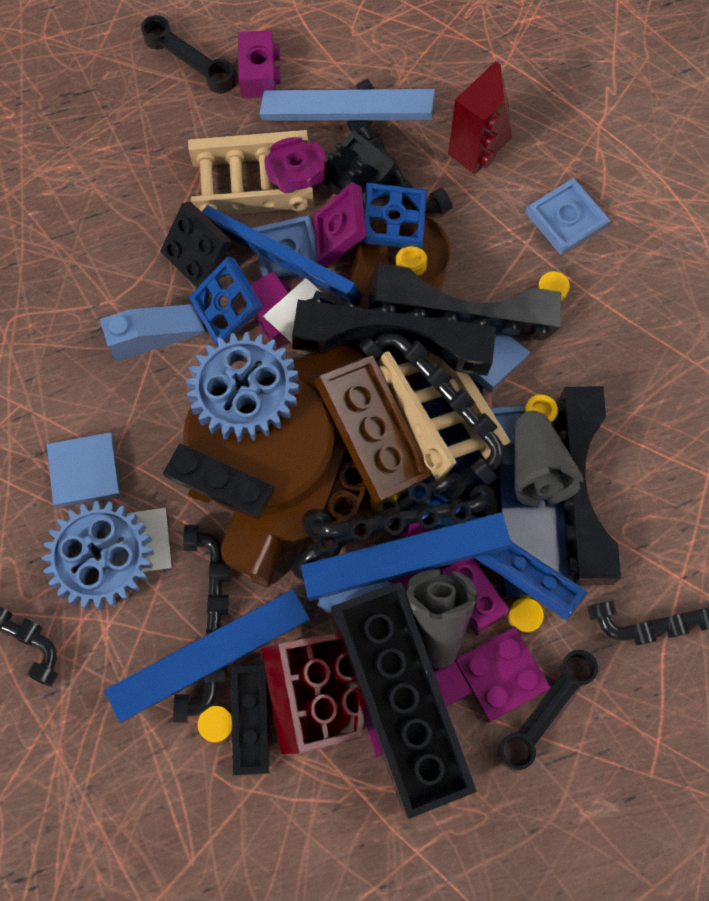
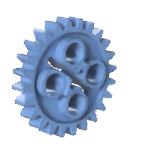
(217, 372)
(113, 579)

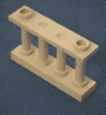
(239, 150)
(425, 430)

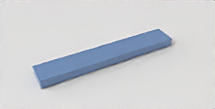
(348, 104)

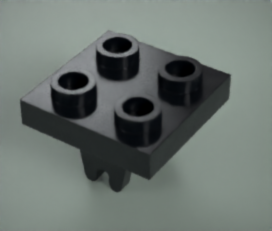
(357, 163)
(195, 244)

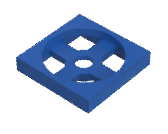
(392, 237)
(209, 314)

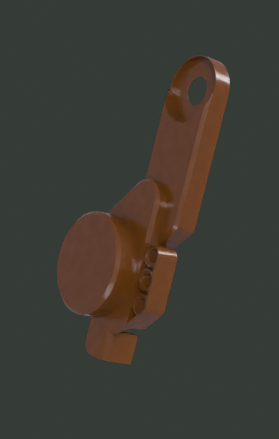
(307, 454)

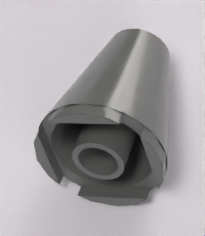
(542, 462)
(441, 612)

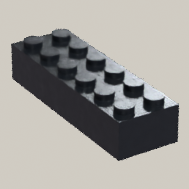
(403, 700)

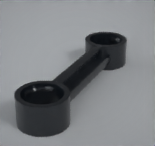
(188, 54)
(548, 709)

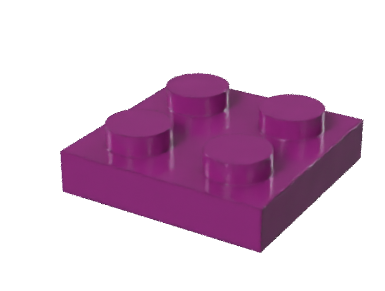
(339, 225)
(502, 674)

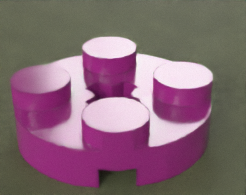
(295, 177)

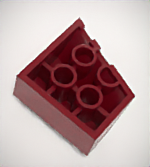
(480, 121)
(313, 693)

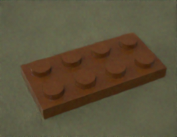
(372, 428)

